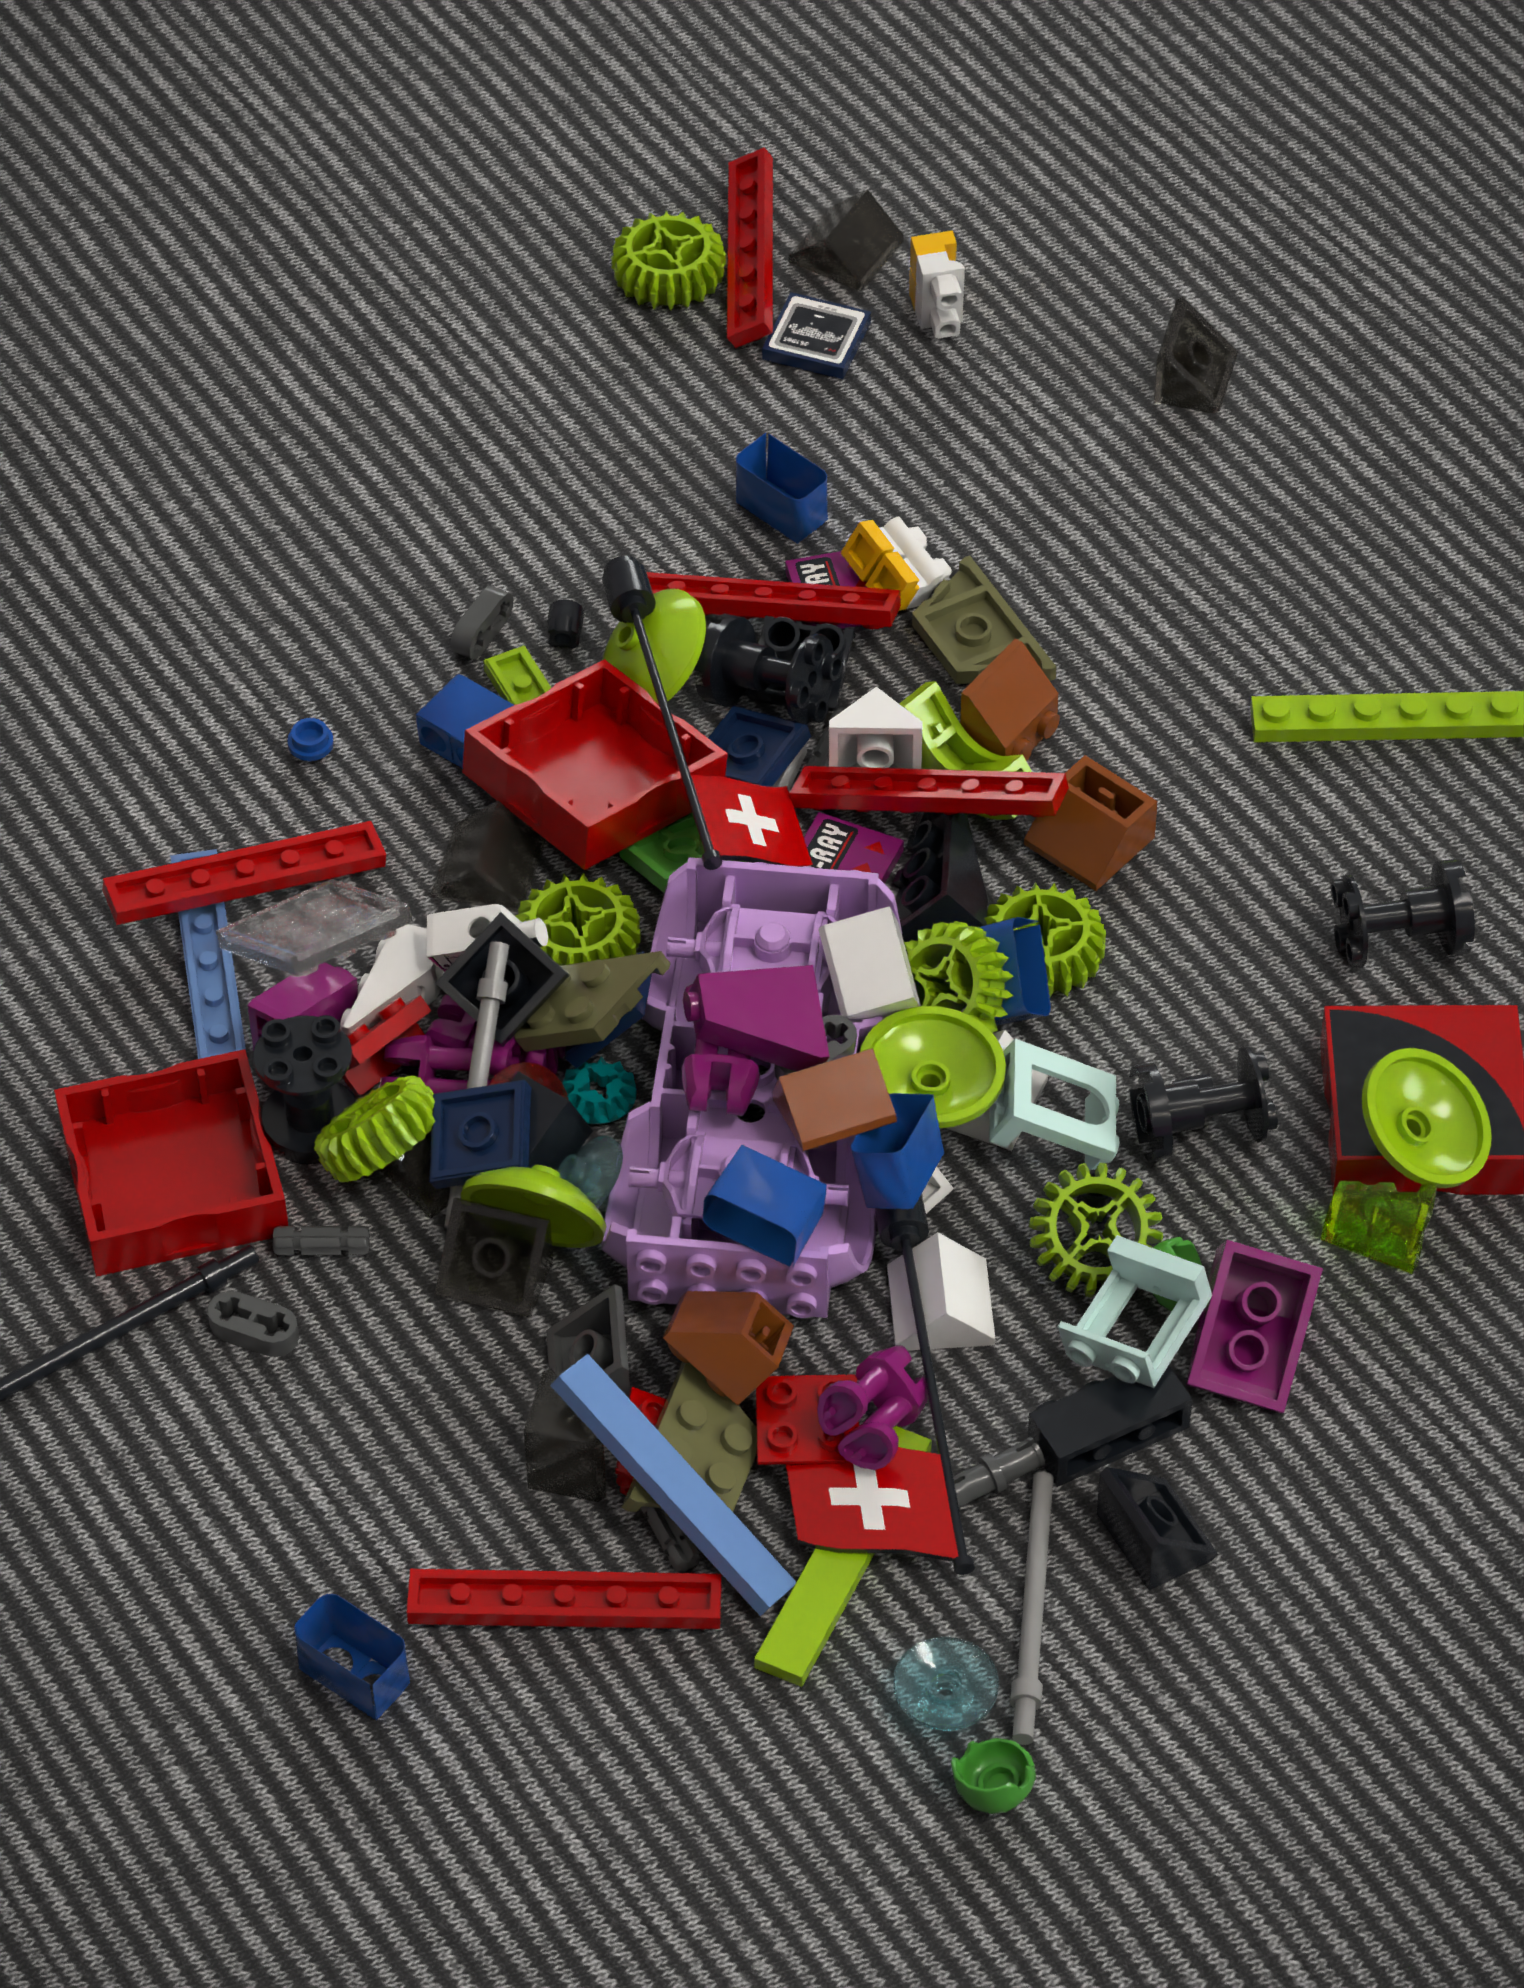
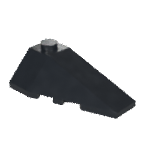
(941, 876)

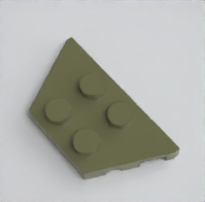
(971, 625)
(590, 1001)
(708, 1434)

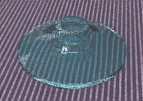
(594, 1168)
(947, 1665)

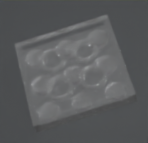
(314, 927)

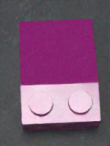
(1253, 1325)

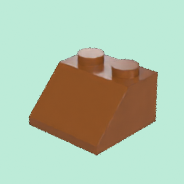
(1010, 704)

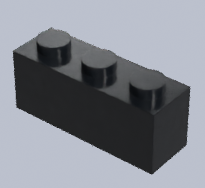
(1107, 1423)

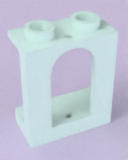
(1016, 1113)
(1152, 1271)

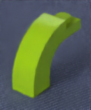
(948, 744)

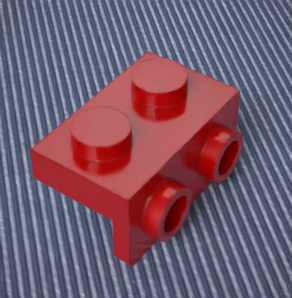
(368, 1045)

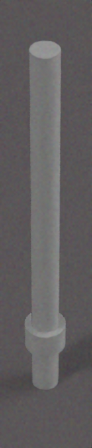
(491, 993)
(1026, 1688)

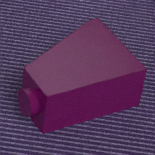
(318, 994)
(761, 1014)

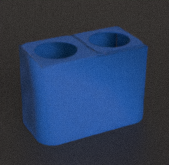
(788, 494)
(451, 712)
(1027, 966)
(900, 1156)
(765, 1205)
(339, 1624)

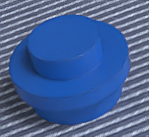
(310, 739)

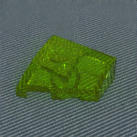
(1380, 1221)

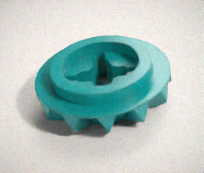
(620, 1091)

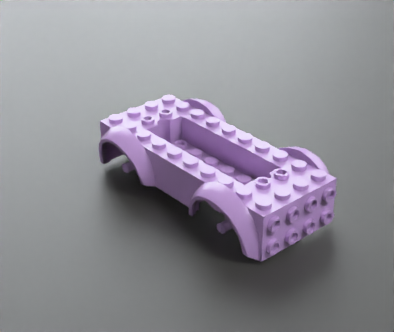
(673, 1156)

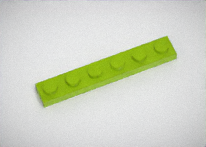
(1387, 716)

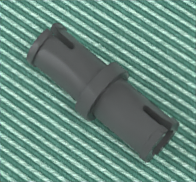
(997, 1471)

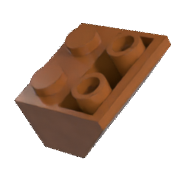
(1096, 826)
(729, 1339)

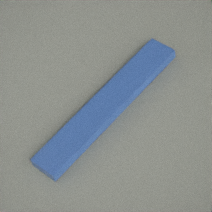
(210, 976)
(673, 1484)

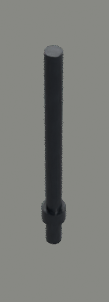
(208, 1278)

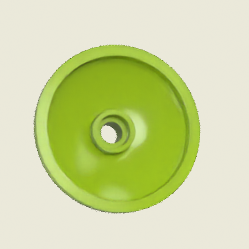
(676, 640)
(941, 1051)
(1426, 1118)
(541, 1194)

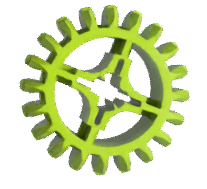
(668, 260)
(584, 920)
(1069, 931)
(971, 969)
(376, 1129)
(1079, 1213)

